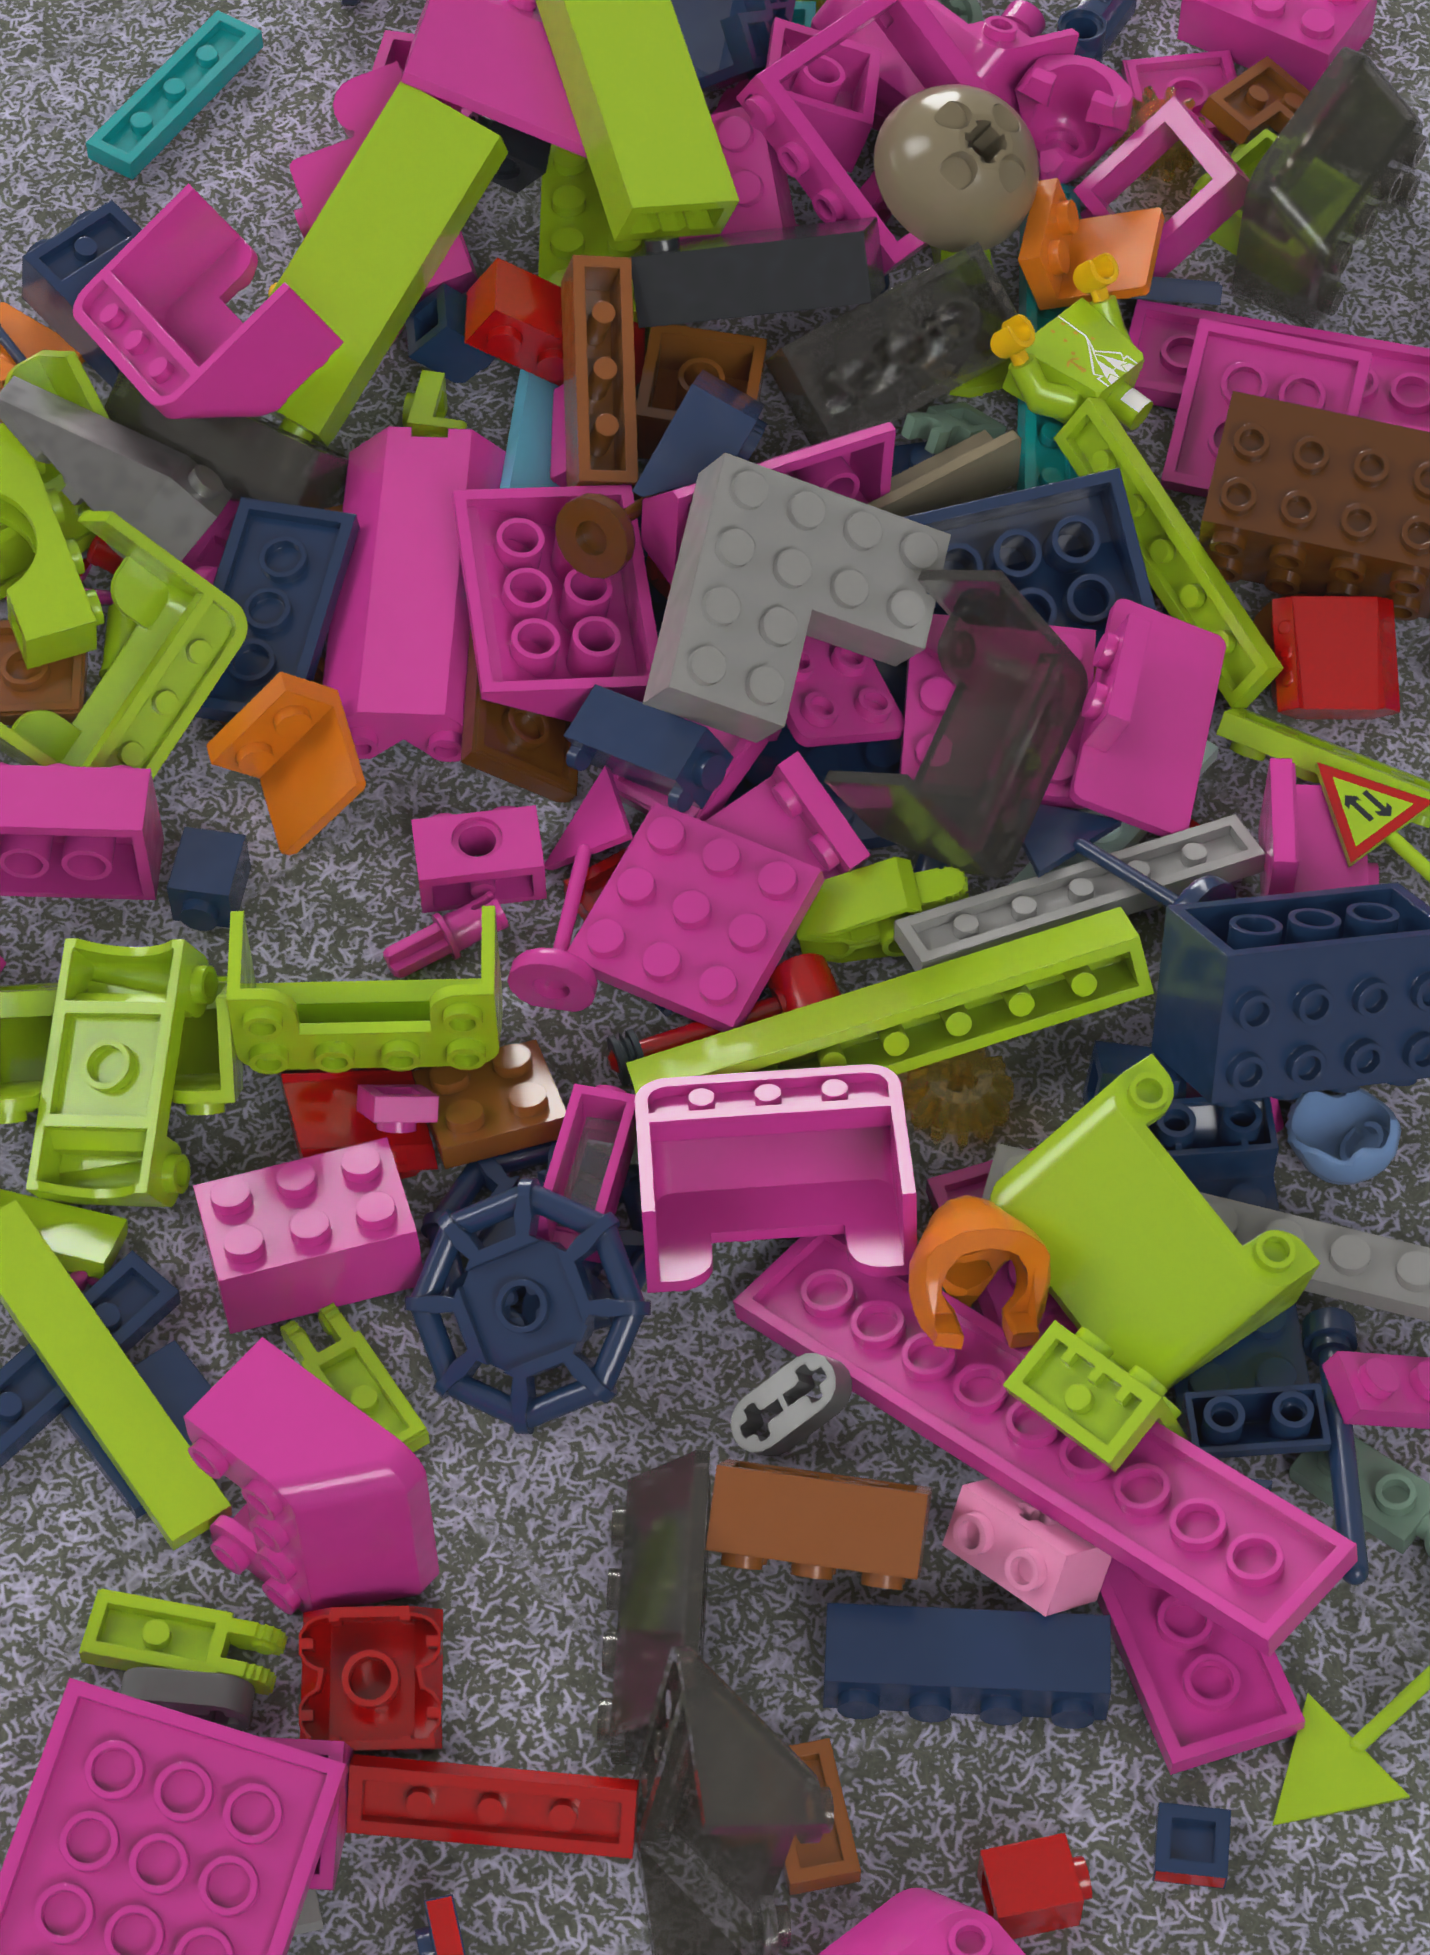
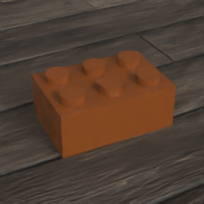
(818, 1522)

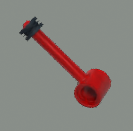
(793, 985)

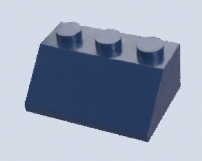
(706, 425)

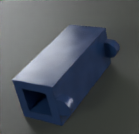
(647, 748)

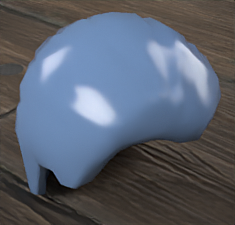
(1343, 1135)

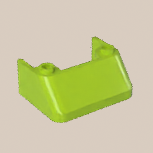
(159, 676)

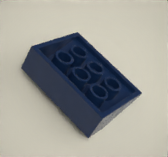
(1058, 543)

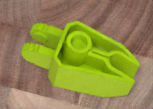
(858, 908)

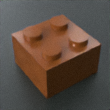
(676, 359)

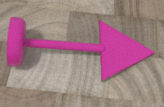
(553, 975)

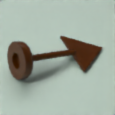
(597, 533)

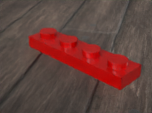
(492, 1806)

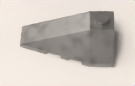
(116, 467)

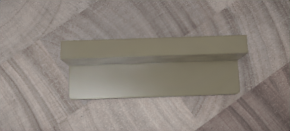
(956, 475)

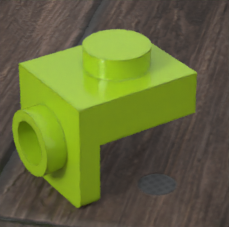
(428, 407)

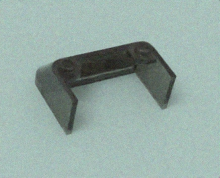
(996, 740)

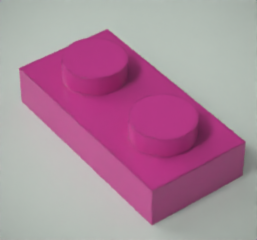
(1380, 1388)

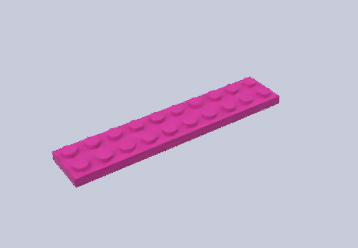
(1164, 1511)
(1193, 1678)

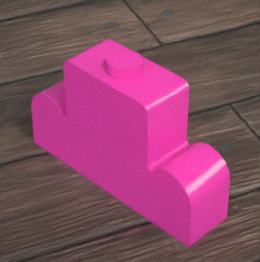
(318, 173)

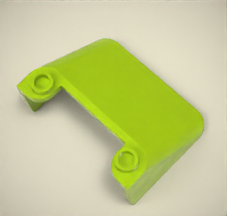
(1137, 1241)

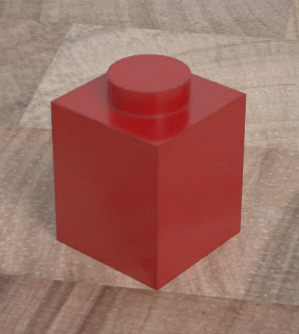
(1034, 1885)

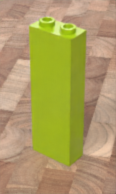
(641, 117)
(383, 244)

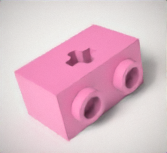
(1024, 1549)

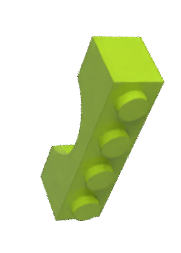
(48, 604)

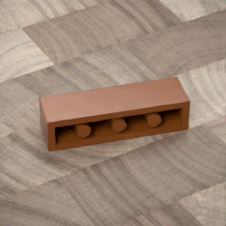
(599, 372)

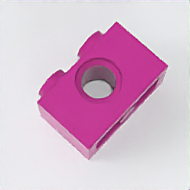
(454, 877)

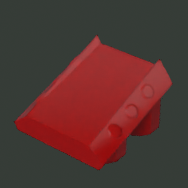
(1335, 657)
(326, 1117)
(373, 1677)

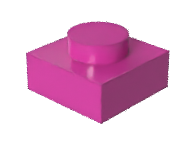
(397, 1106)

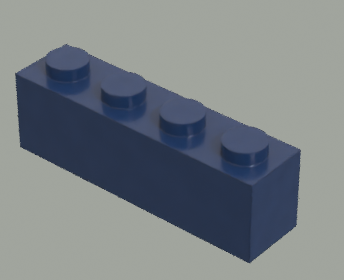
(967, 1664)

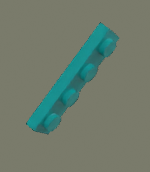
(174, 94)

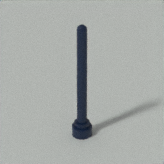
(1323, 1335)

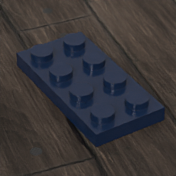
(287, 577)

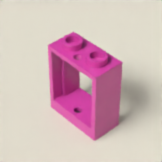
(1199, 215)

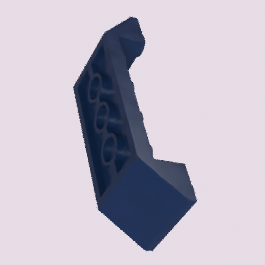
(1259, 1390)

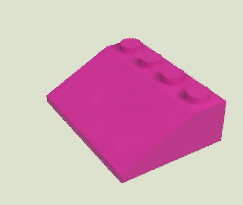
(495, 64)
(536, 620)

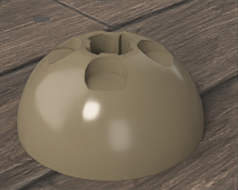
(957, 167)

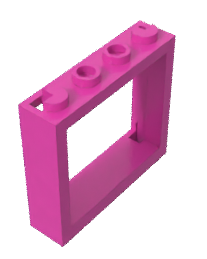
(798, 145)

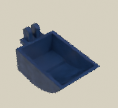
(63, 265)

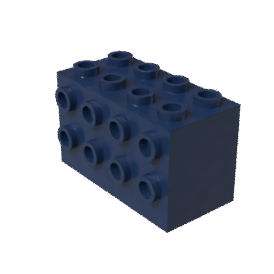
(1295, 993)

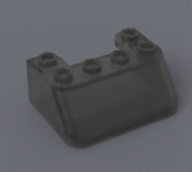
(1322, 189)

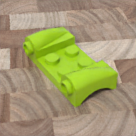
(115, 1074)

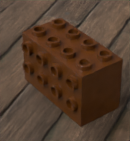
(1321, 504)

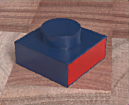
(1191, 1845)
(443, 1929)

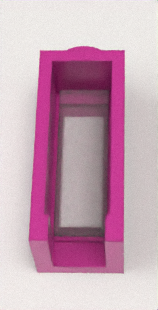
(591, 1155)

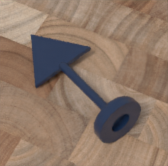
(1062, 833)

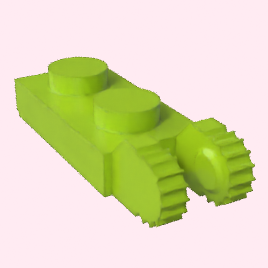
(357, 1375)
(160, 1633)

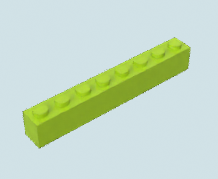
(934, 1009)

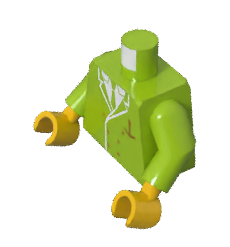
(1076, 354)

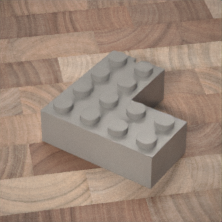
(763, 571)

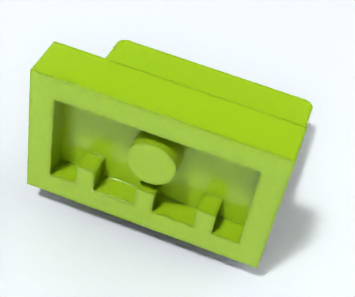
(1090, 1395)

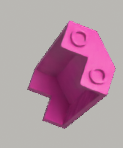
(403, 603)

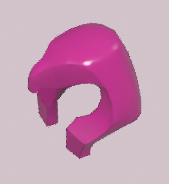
(1073, 112)

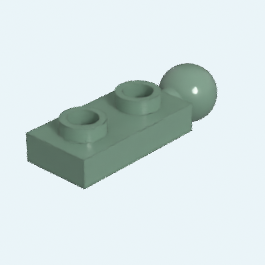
(1391, 1496)

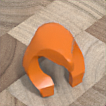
(962, 1253)

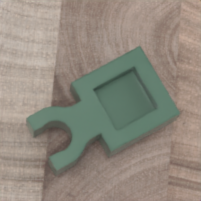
(949, 425)

